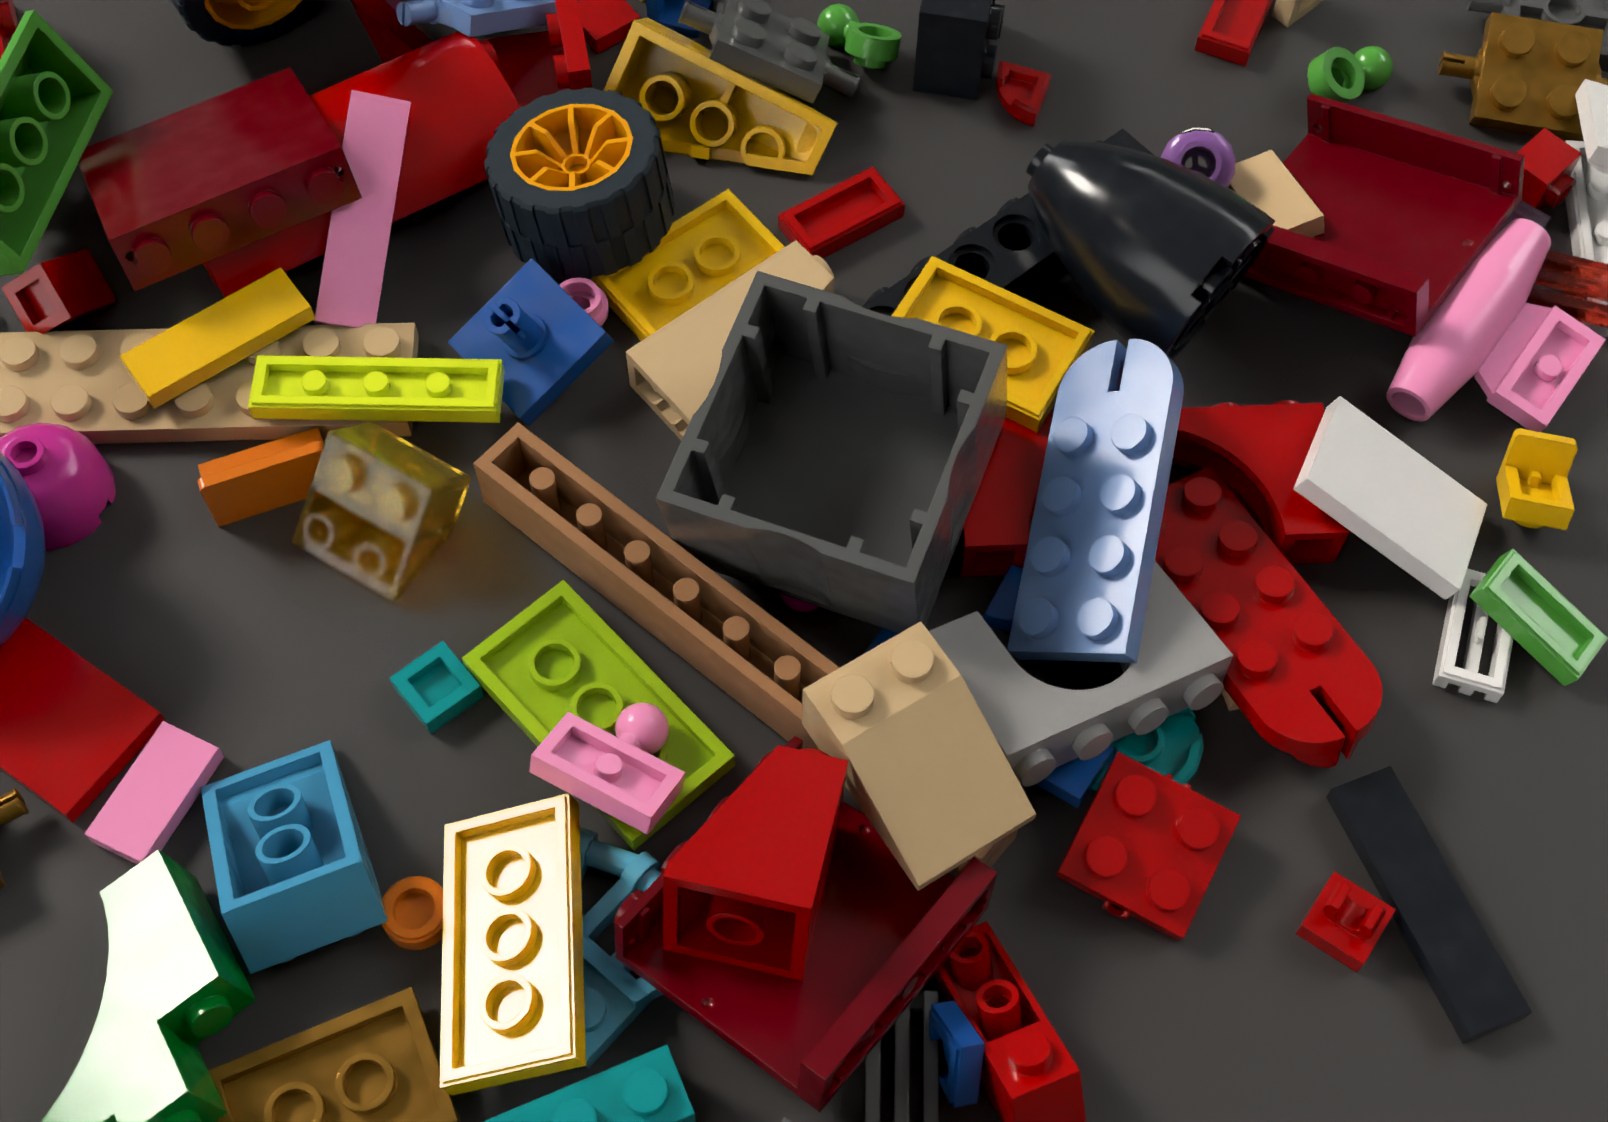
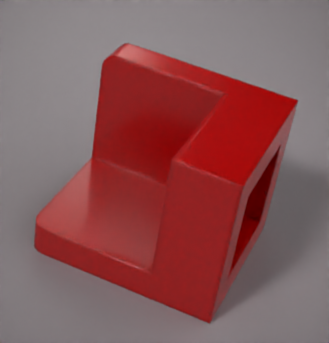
(58, 292)

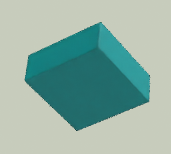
(436, 687)

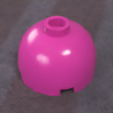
(65, 478)

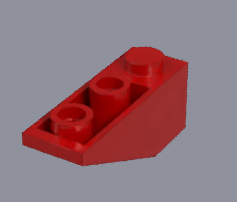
(1024, 1059)

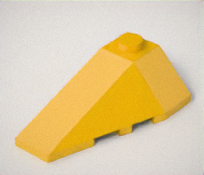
(713, 108)

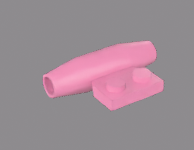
(1484, 329)

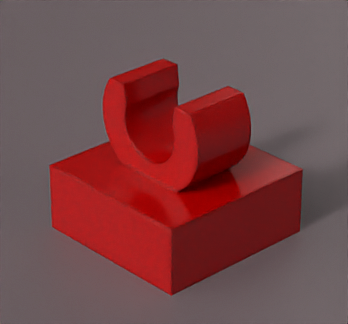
(1345, 921)

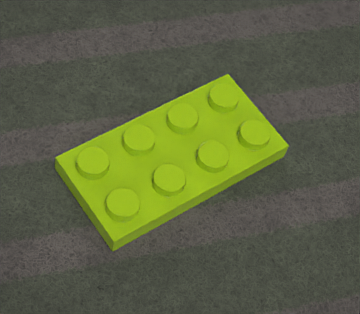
(569, 660)

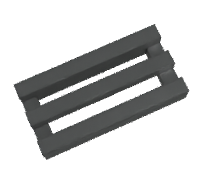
(920, 1003)

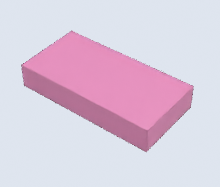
(155, 794)

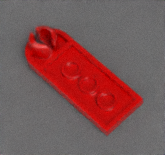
(1291, 659)

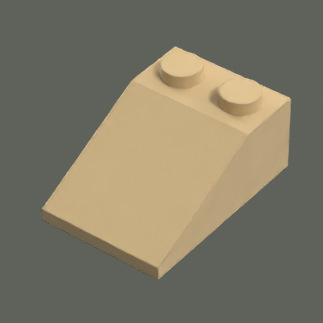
(917, 754)

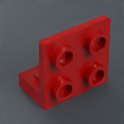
(546, 60)

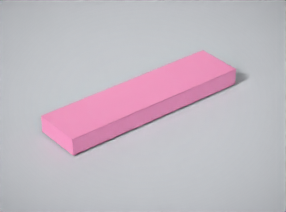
(362, 228)

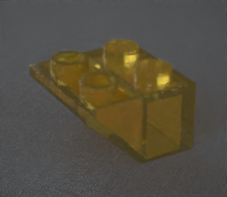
(379, 507)

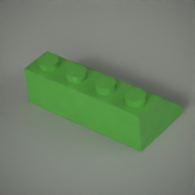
(46, 121)

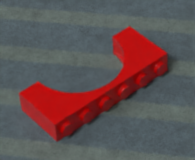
(1248, 446)

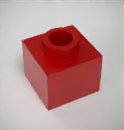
(1547, 170)

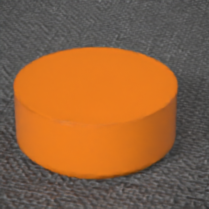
(414, 913)

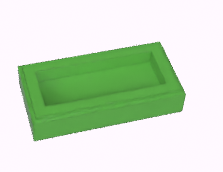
(1538, 617)

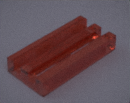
(1578, 280)

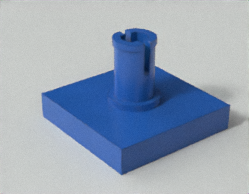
(537, 335)

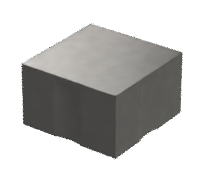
(837, 453)

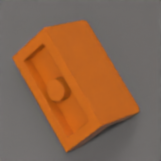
(260, 477)

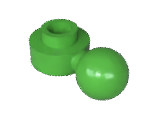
(867, 42)
(1343, 76)

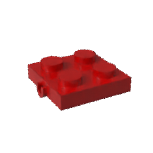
(1148, 846)

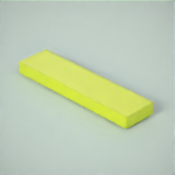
(377, 389)

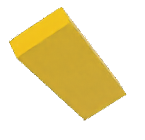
(217, 337)

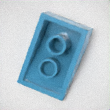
(290, 858)

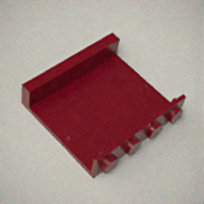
(216, 177)
(1398, 210)
(865, 966)

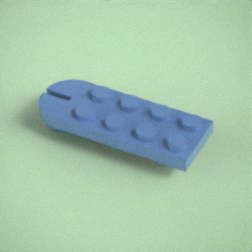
(1099, 507)

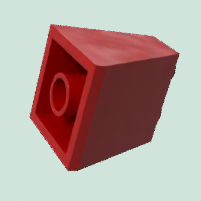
(759, 867)

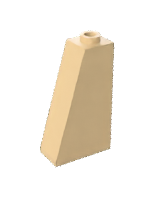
(681, 360)

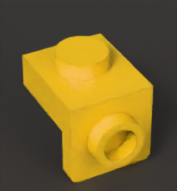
(1535, 480)

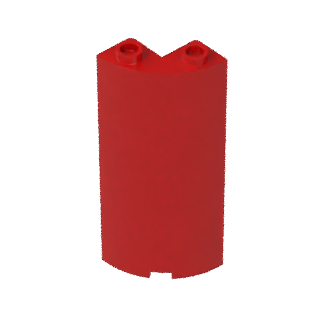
(452, 116)

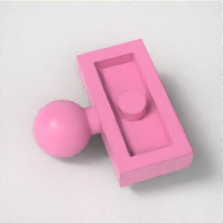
(612, 770)

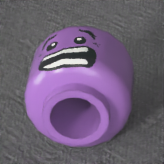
(1207, 145)

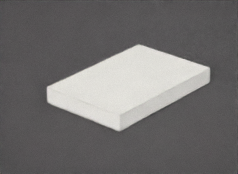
(1391, 497)

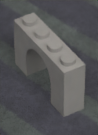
(1047, 726)

